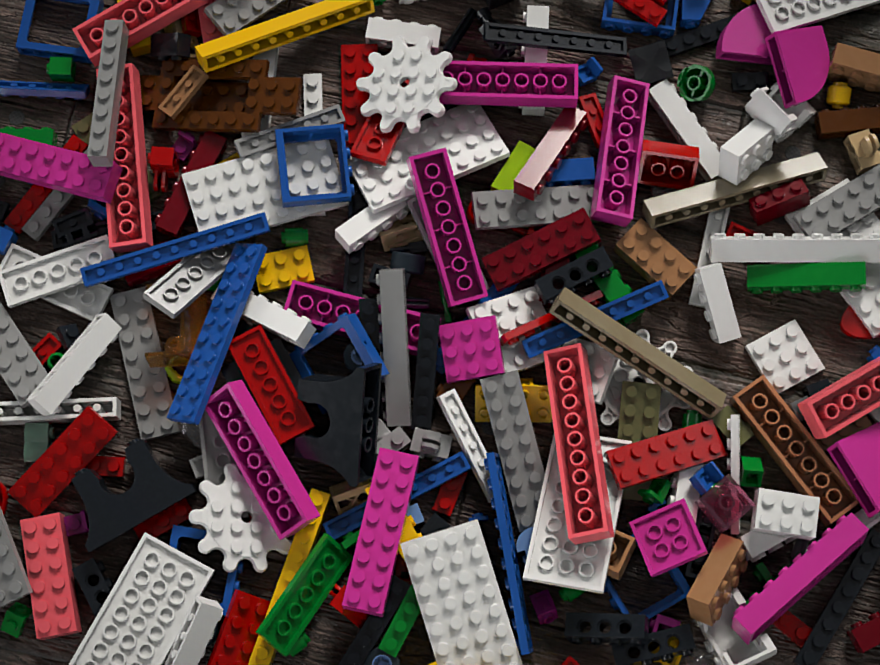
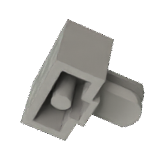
(394, 440)
(431, 445)

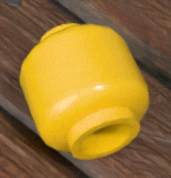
(838, 95)

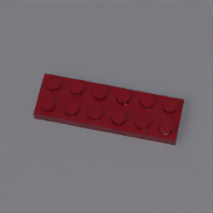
(541, 249)

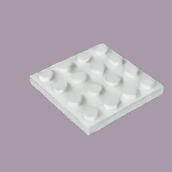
(511, 313)

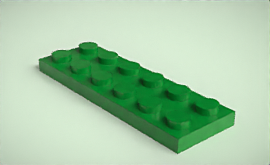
(304, 594)

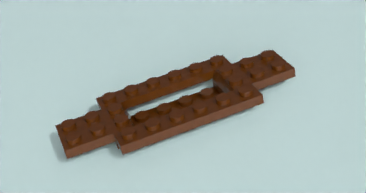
(222, 104)

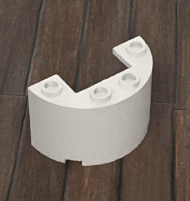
(772, 112)
(728, 645)

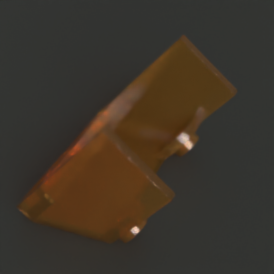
(179, 348)

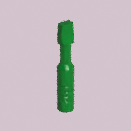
(448, 318)

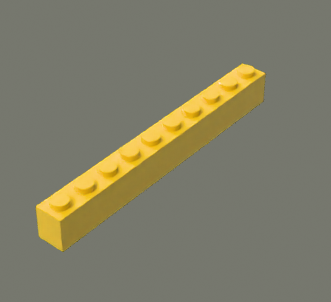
(279, 31)
(300, 549)

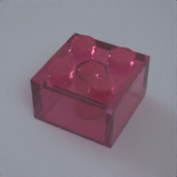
(725, 503)

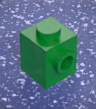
(61, 69)
(751, 471)

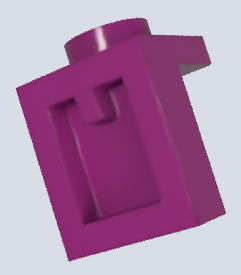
(184, 145)
(77, 523)
(544, 607)
(664, 621)

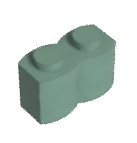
(37, 440)

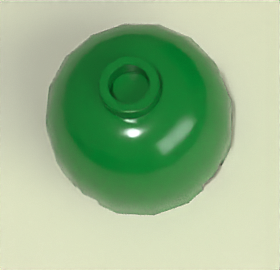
(696, 83)

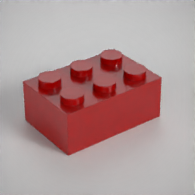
(668, 164)

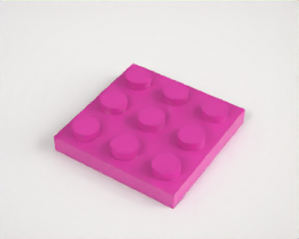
(471, 349)
(668, 538)

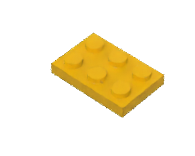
(282, 267)

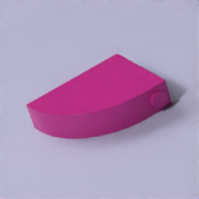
(745, 38)
(799, 62)
(860, 465)

